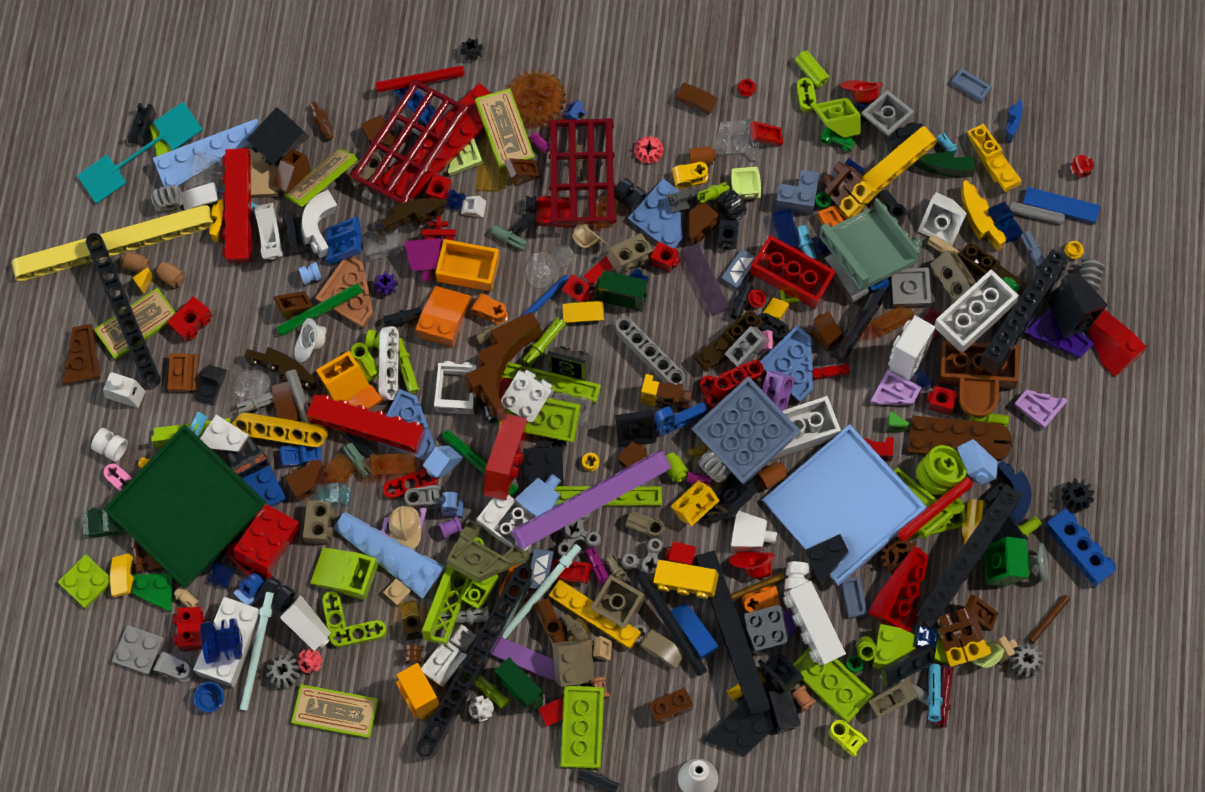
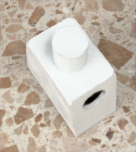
(120, 389)
(750, 533)

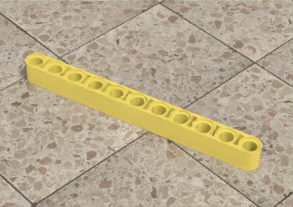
(116, 241)

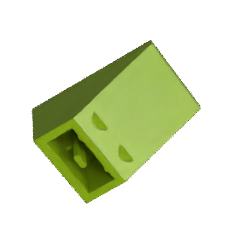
(345, 572)

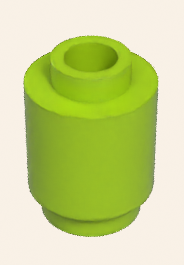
(678, 471)
(868, 653)

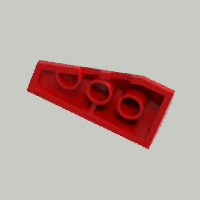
(1115, 343)
(898, 597)

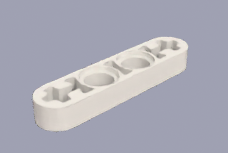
(386, 363)

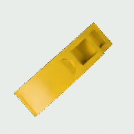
(992, 158)
(976, 215)

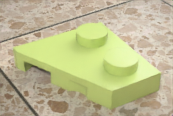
(466, 159)

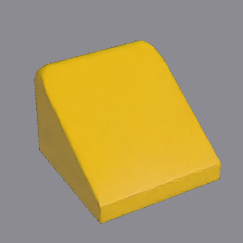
(143, 280)
(777, 308)

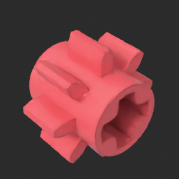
(309, 661)

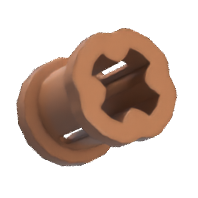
(600, 682)
(803, 699)

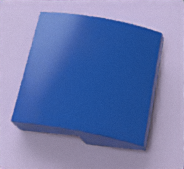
(343, 240)

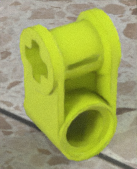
(848, 738)

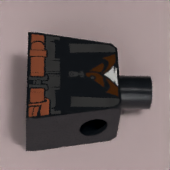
(248, 459)

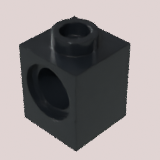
(728, 227)

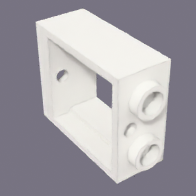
(453, 406)

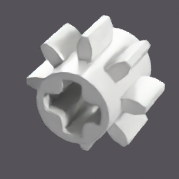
(481, 708)

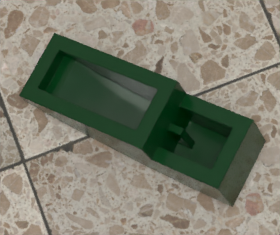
(947, 165)

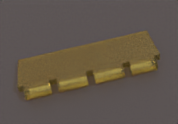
(489, 173)

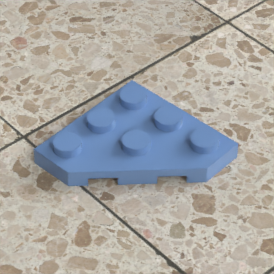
(656, 219)
(793, 358)
(408, 408)

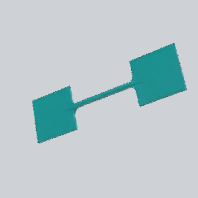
(105, 177)

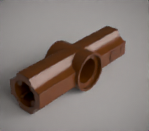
(548, 617)

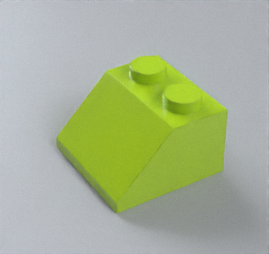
(892, 644)

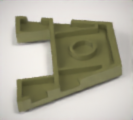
(479, 561)

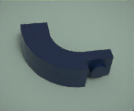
(1019, 483)

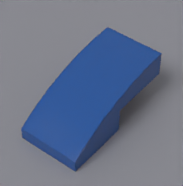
(298, 455)

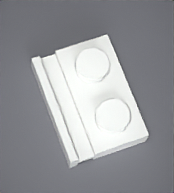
(443, 664)

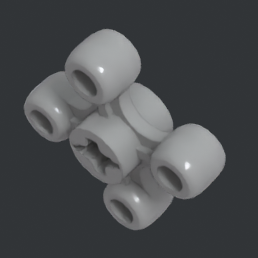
(581, 535)
(641, 564)

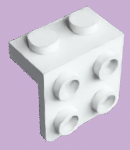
(526, 395)

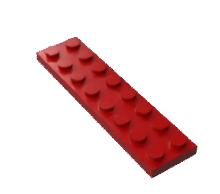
(468, 128)

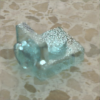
(334, 493)

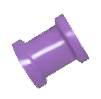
(450, 527)

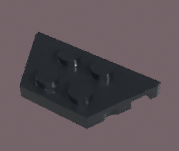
(732, 498)
(741, 731)

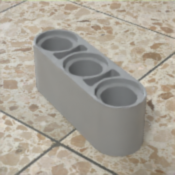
(844, 281)

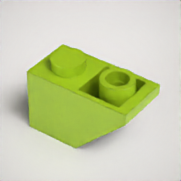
(480, 592)

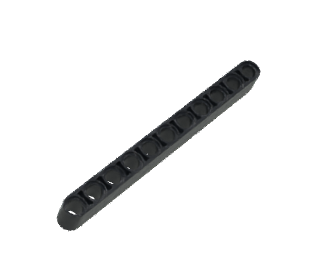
(475, 671)

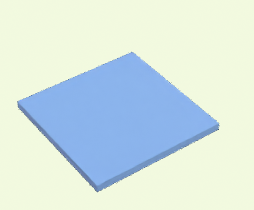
(845, 493)

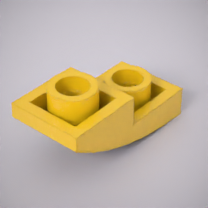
(217, 227)
(583, 312)
(120, 578)

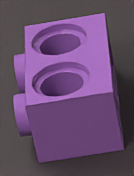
(778, 388)

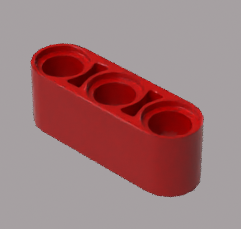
(742, 372)

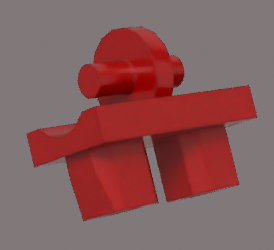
(432, 233)

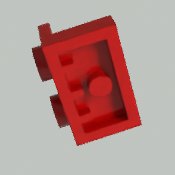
(544, 210)

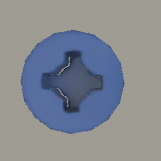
(251, 585)

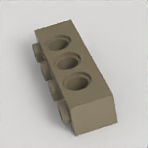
(950, 261)

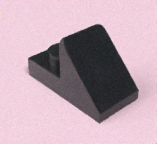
(211, 383)

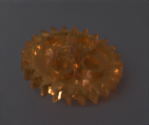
(536, 96)

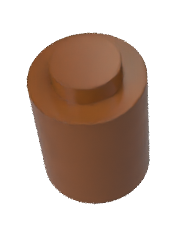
(702, 154)
(772, 474)

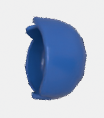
(208, 697)

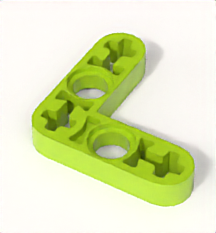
(341, 628)

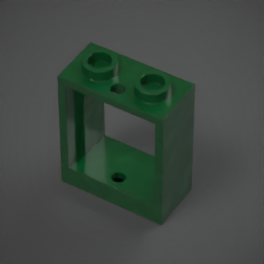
(622, 290)
(519, 685)

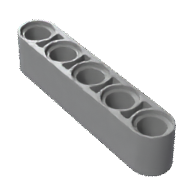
(648, 345)

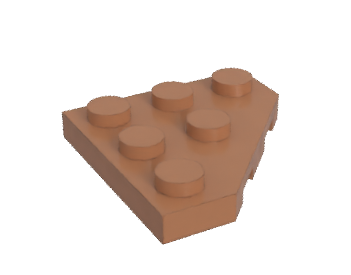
(348, 273)

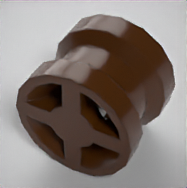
(412, 654)

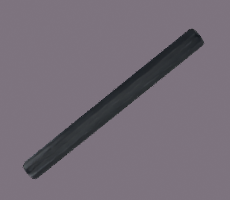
(671, 623)

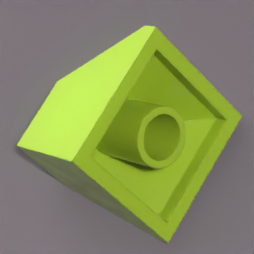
(840, 116)

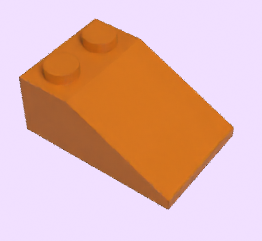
(443, 316)

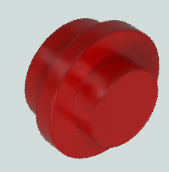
(746, 87)
(756, 298)

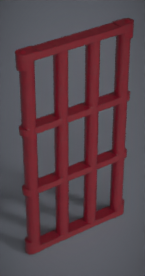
(408, 160)
(573, 186)

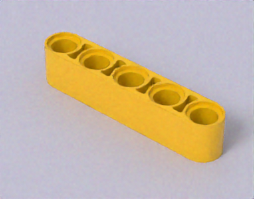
(900, 158)
(288, 427)

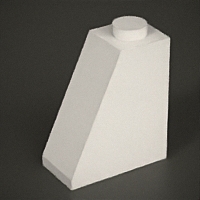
(306, 624)

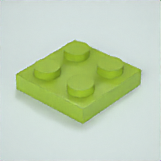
(85, 581)

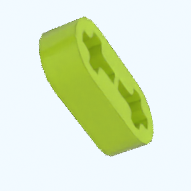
(802, 95)

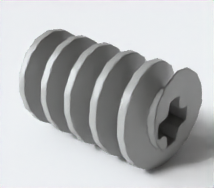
(1091, 272)

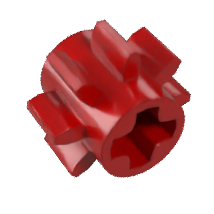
(1082, 166)

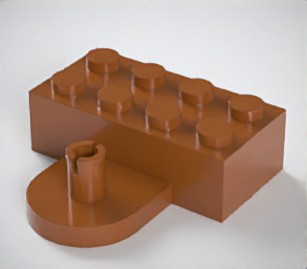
(976, 386)

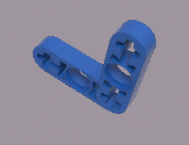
(668, 422)

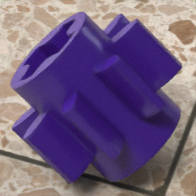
(381, 284)

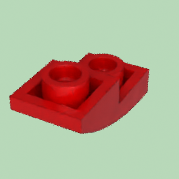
(552, 711)

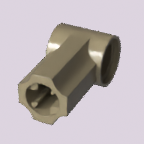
(644, 524)

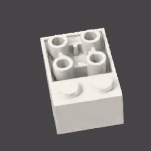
(502, 517)

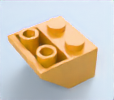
(342, 377)

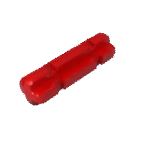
(830, 371)

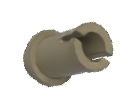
(615, 566)

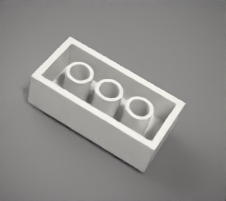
(976, 311)
(911, 347)
(816, 425)
(248, 620)
(814, 623)

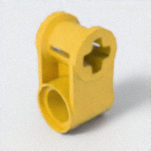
(688, 175)

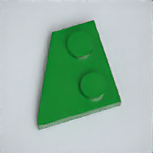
(155, 589)

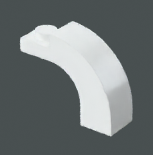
(317, 209)
(269, 231)

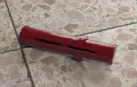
(946, 683)

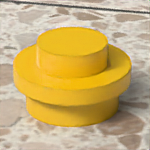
(1074, 250)

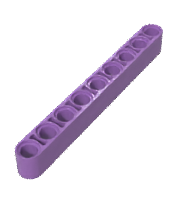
(591, 499)

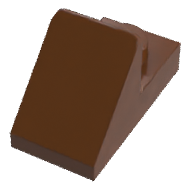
(522, 170)
(292, 303)
(985, 614)

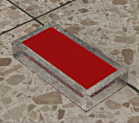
(596, 270)

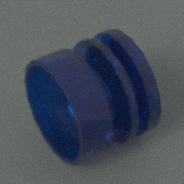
(219, 641)

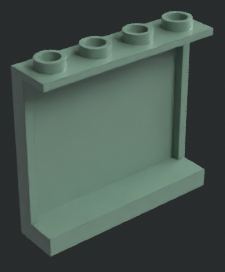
(870, 245)

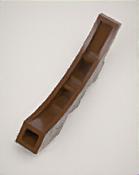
(506, 343)

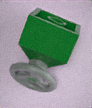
(1009, 562)

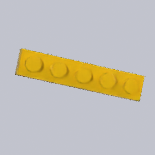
(581, 605)

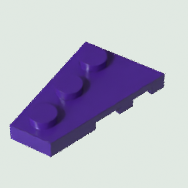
(1048, 332)

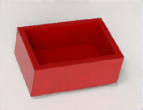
(266, 540)

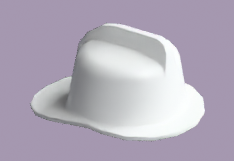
(310, 340)

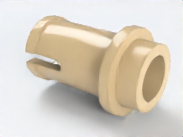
(185, 597)

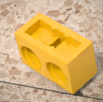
(695, 503)

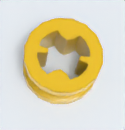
(596, 463)

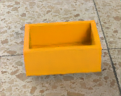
(468, 265)
(417, 692)

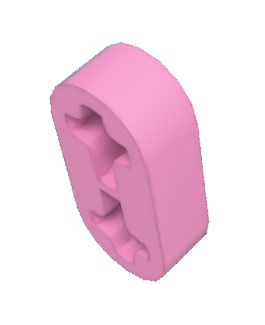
(116, 482)

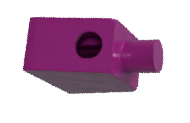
(424, 256)

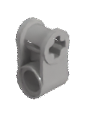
(425, 497)
(171, 667)

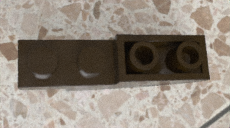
(412, 212)
(981, 263)
(715, 351)
(280, 362)

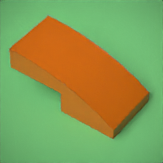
(368, 398)

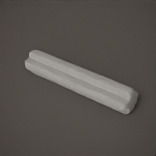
(1037, 213)
(298, 394)

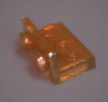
(891, 320)

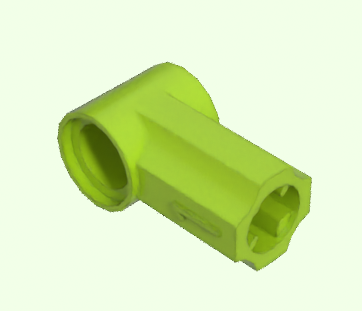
(365, 362)

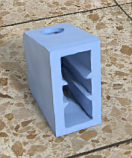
(540, 495)

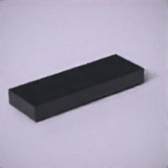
(907, 665)

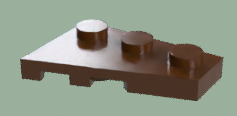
(82, 357)

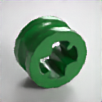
(819, 205)
(861, 663)

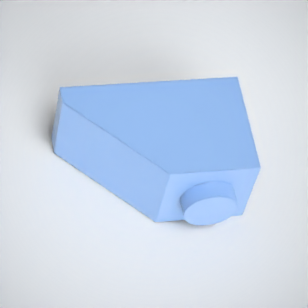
(442, 461)
(978, 462)

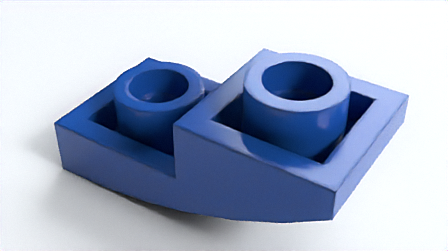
(1015, 114)

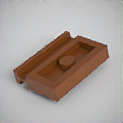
(182, 372)

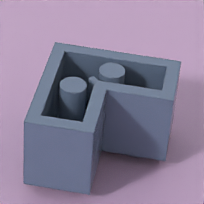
(801, 197)

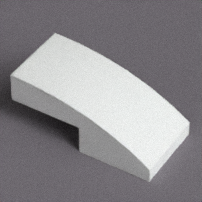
(200, 196)

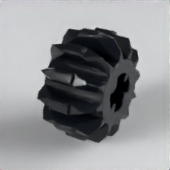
(731, 205)
(1084, 498)

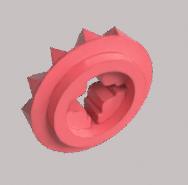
(654, 155)

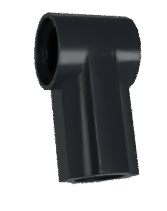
(892, 205)

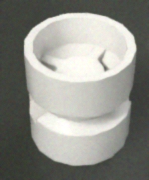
(111, 445)
(797, 574)

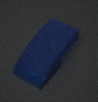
(1004, 221)
(785, 227)

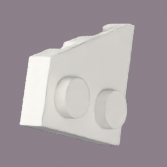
(224, 436)

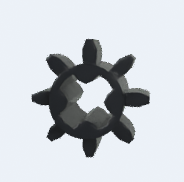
(471, 49)

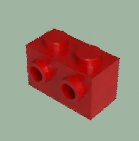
(188, 628)

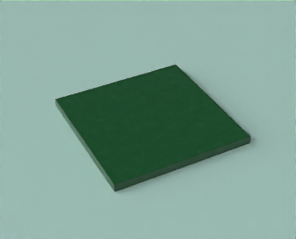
(185, 506)

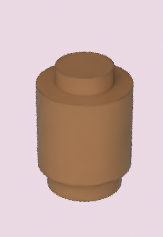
(134, 262)
(171, 274)

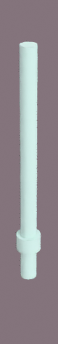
(565, 561)
(265, 612)

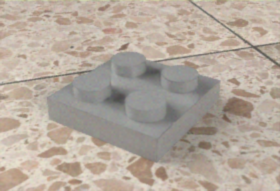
(911, 287)
(138, 650)

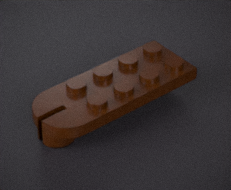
(933, 432)

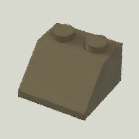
(618, 602)
(573, 662)

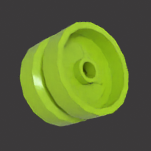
(940, 470)

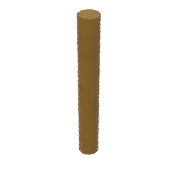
(757, 586)

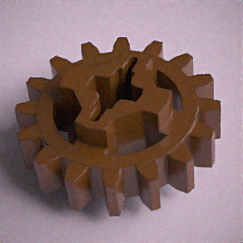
(895, 550)

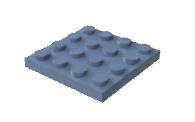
(746, 430)

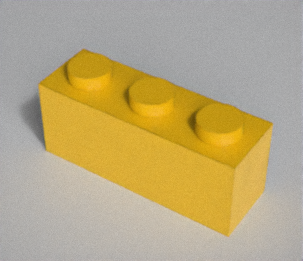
(685, 579)

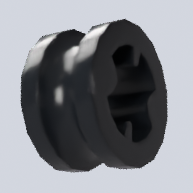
(530, 203)

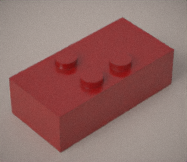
(792, 272)
(505, 457)

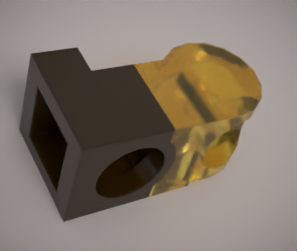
(411, 620)

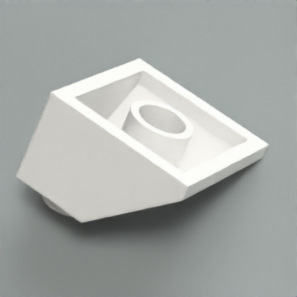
(942, 219)

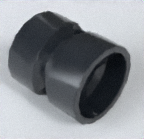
(624, 190)
(282, 594)

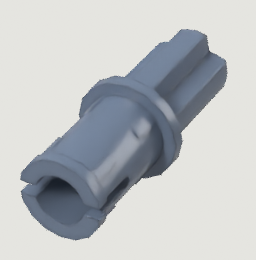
(1032, 248)

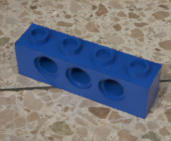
(1081, 559)

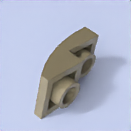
(662, 648)

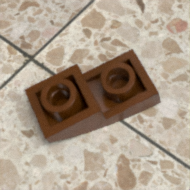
(696, 97)
(284, 402)

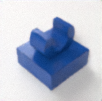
(573, 110)
(926, 636)

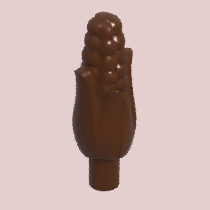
(321, 120)

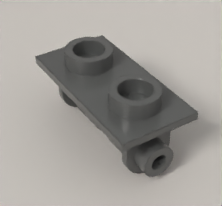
(683, 200)

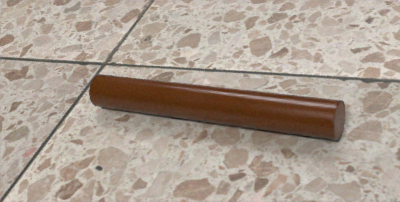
(1048, 619)

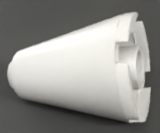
(691, 781)

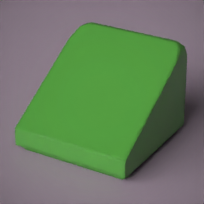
(896, 423)

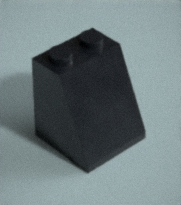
(276, 137)
(1075, 305)

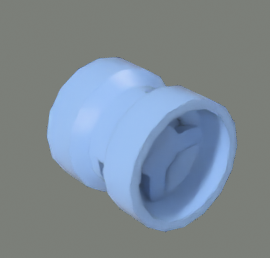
(310, 273)

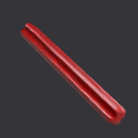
(426, 77)
(934, 509)

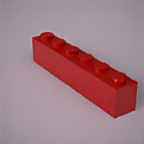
(237, 205)
(365, 423)

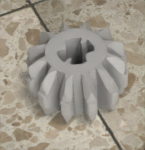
(167, 198)
(714, 467)
(1027, 667)
(276, 676)

